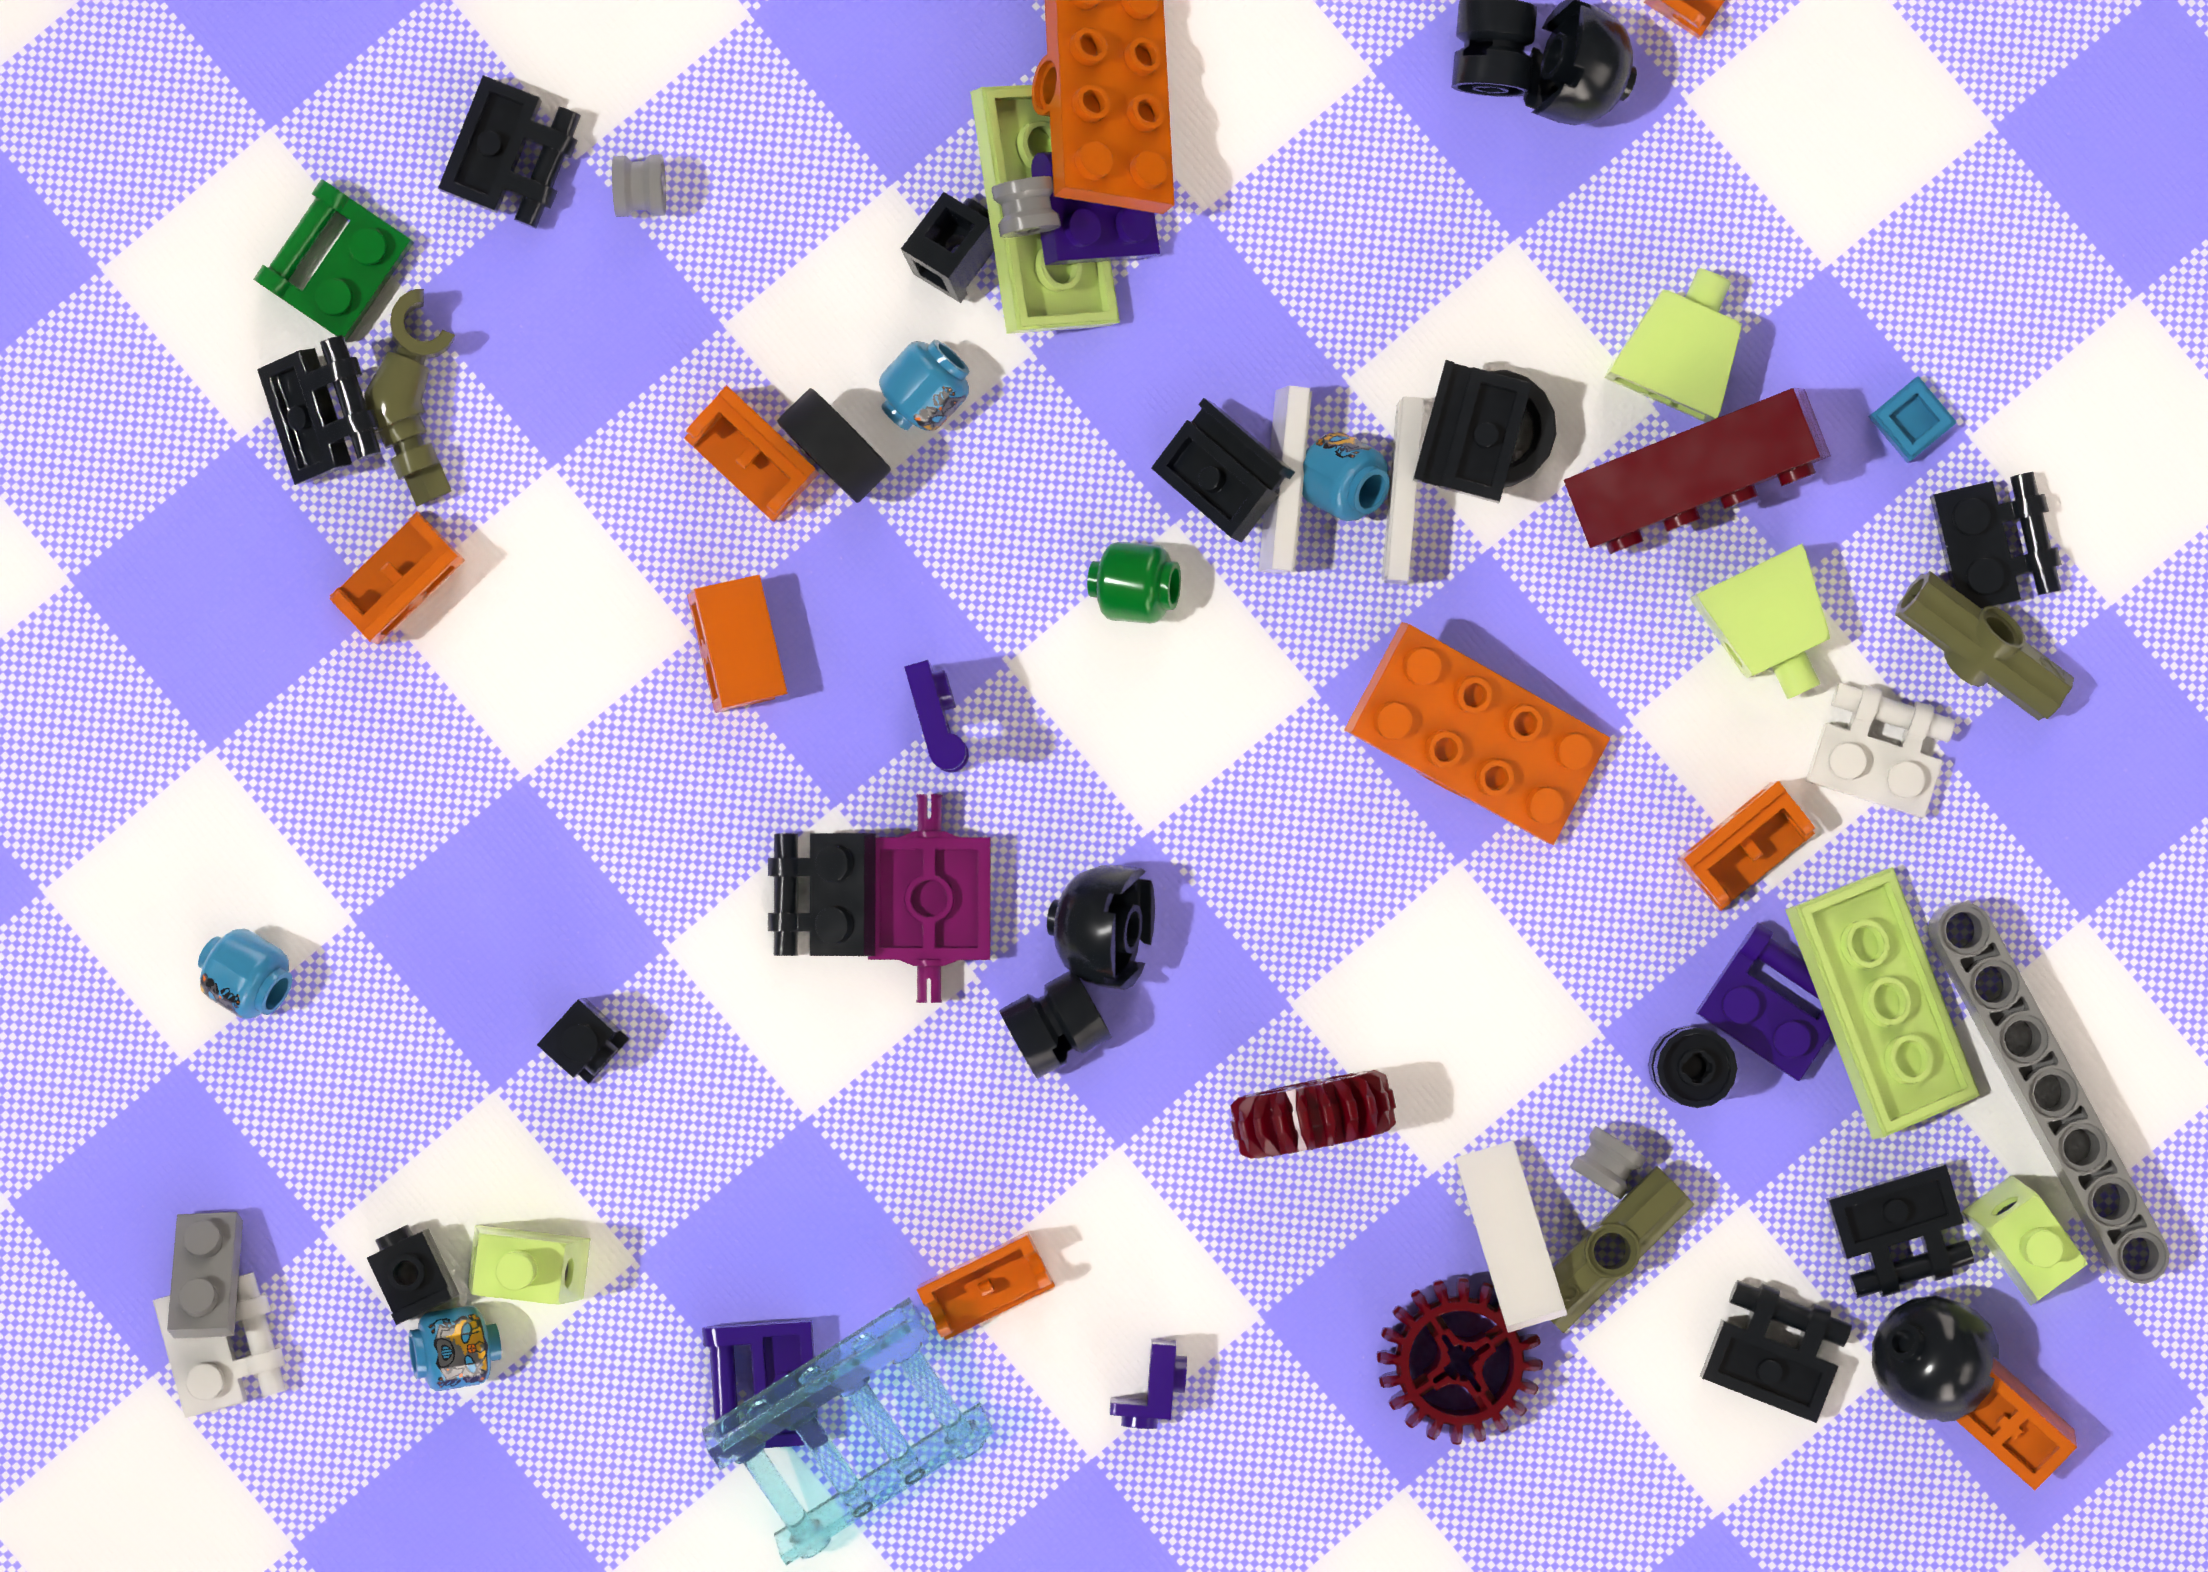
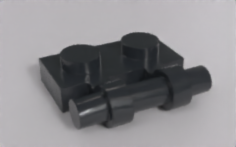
(491, 147)
(306, 415)
(1977, 544)
(840, 894)
(1894, 1213)
(1767, 1368)

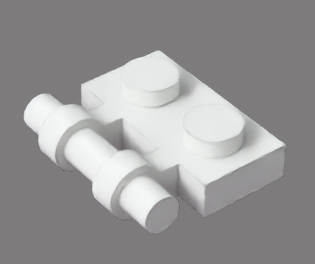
(1873, 768)
(207, 1367)

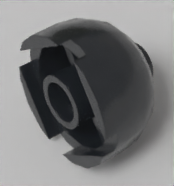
(1582, 65)
(1101, 924)
(1934, 1358)

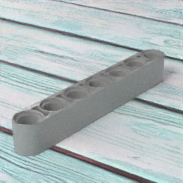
(2073, 1109)

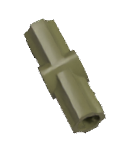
(1984, 646)
(1640, 1220)

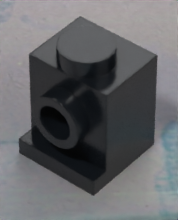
(942, 229)
(583, 1041)
(433, 1281)

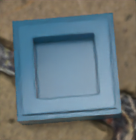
(1912, 419)

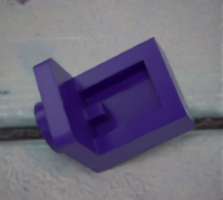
(1165, 1376)

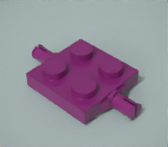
(932, 898)

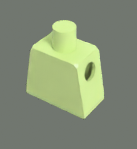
(1682, 349)
(1769, 619)
(2025, 1238)
(528, 1265)

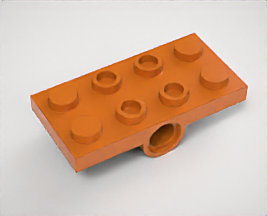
(1107, 102)
(1477, 733)

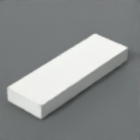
(1290, 445)
(1402, 490)
(1511, 1236)

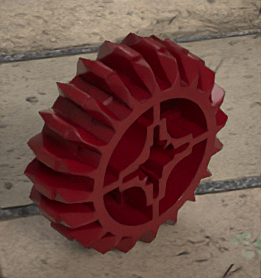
(1313, 1114)
(1435, 1375)

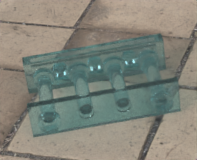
(846, 1372)

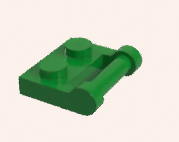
(350, 272)

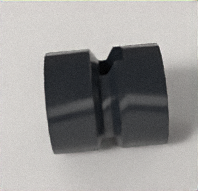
(1494, 47)
(1055, 1024)
(1692, 1066)

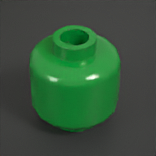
(1135, 582)

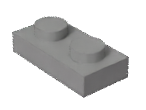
(205, 1275)

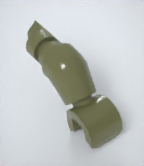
(397, 401)

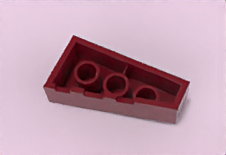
(1697, 468)

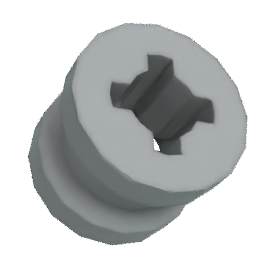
(639, 185)
(1026, 206)
(1608, 1162)

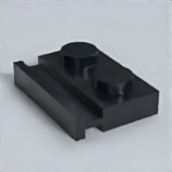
(1472, 431)
(1222, 470)

